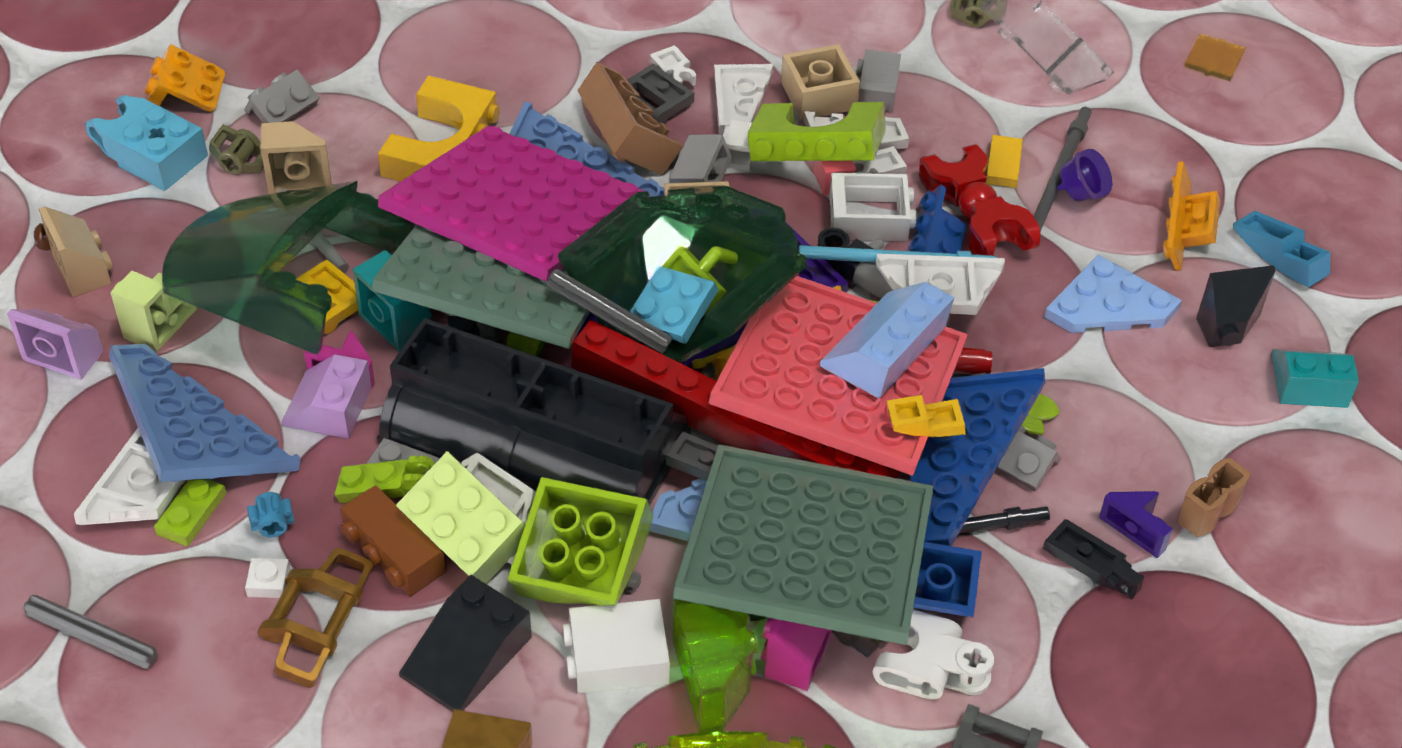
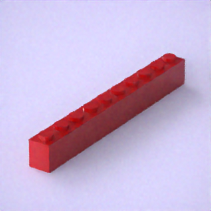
(634, 366)

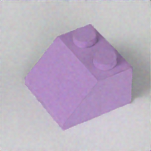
(55, 341)
(330, 397)

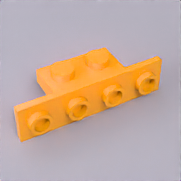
(1192, 217)

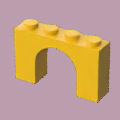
(445, 102)

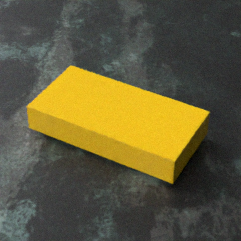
(1004, 161)

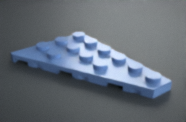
(566, 142)

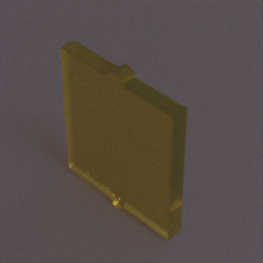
(1215, 57)

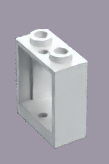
(872, 188)

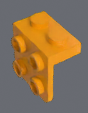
(184, 78)

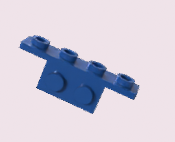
(936, 228)

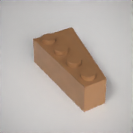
(627, 121)

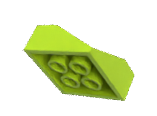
(579, 544)

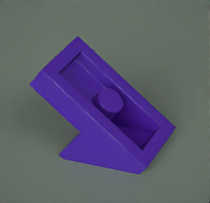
(1133, 517)

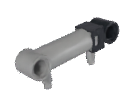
(856, 273)

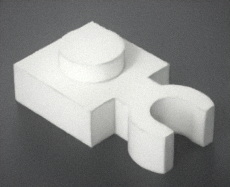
(674, 64)
(886, 162)

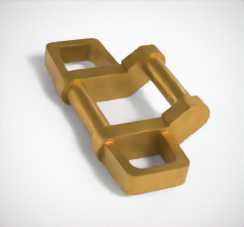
(278, 629)

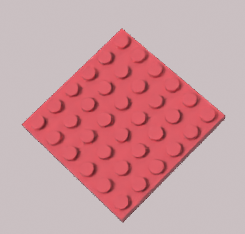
(780, 383)

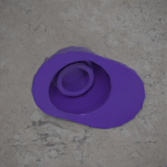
(1086, 176)

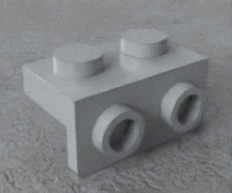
(283, 99)
(1029, 458)

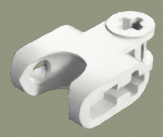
(937, 661)

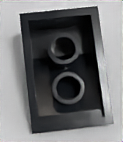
(467, 644)

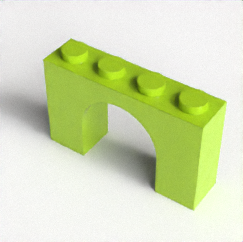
(854, 138)

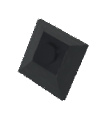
(1233, 304)

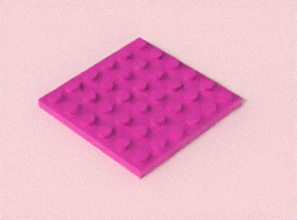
(507, 199)

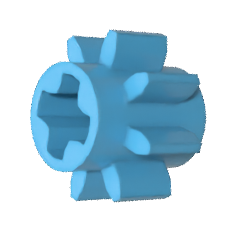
(270, 514)

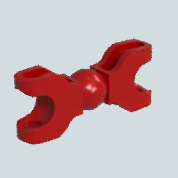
(989, 215)

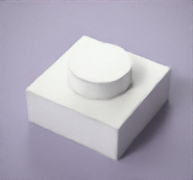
(266, 577)

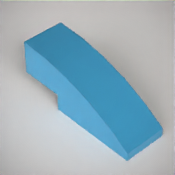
(1284, 248)

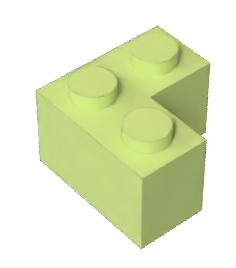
(146, 312)

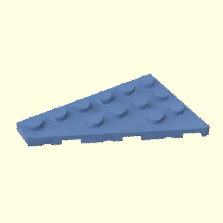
(189, 427)

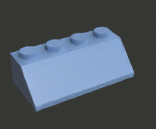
(890, 337)

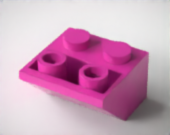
(793, 651)

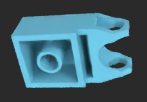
(149, 141)

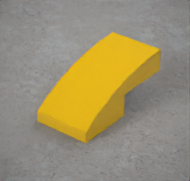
(936, 419)

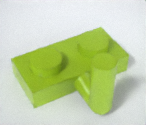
(685, 262)

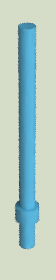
(866, 255)

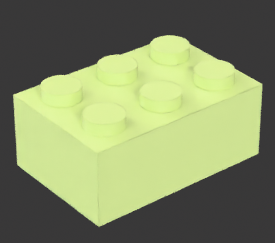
(463, 518)

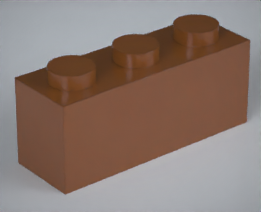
(392, 541)

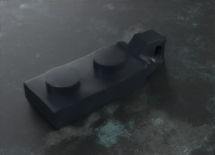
(1093, 558)

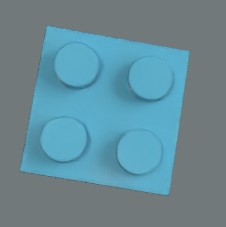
(674, 302)

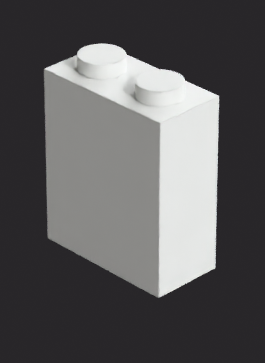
(617, 646)

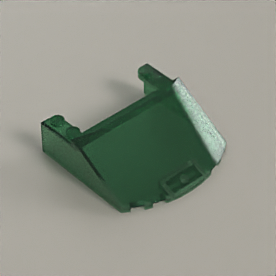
(236, 253)

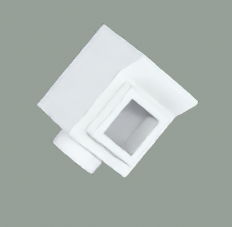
(737, 141)

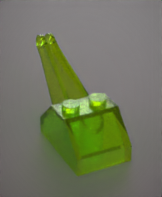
(714, 660)

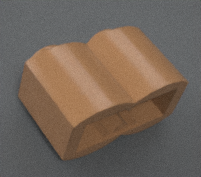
(1213, 497)

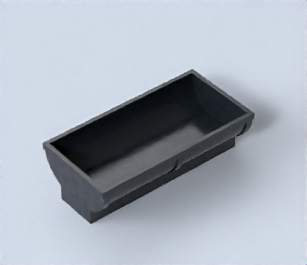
(526, 414)

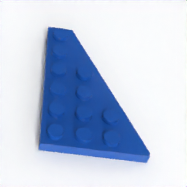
(964, 464)

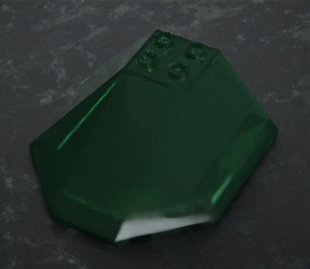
(644, 231)

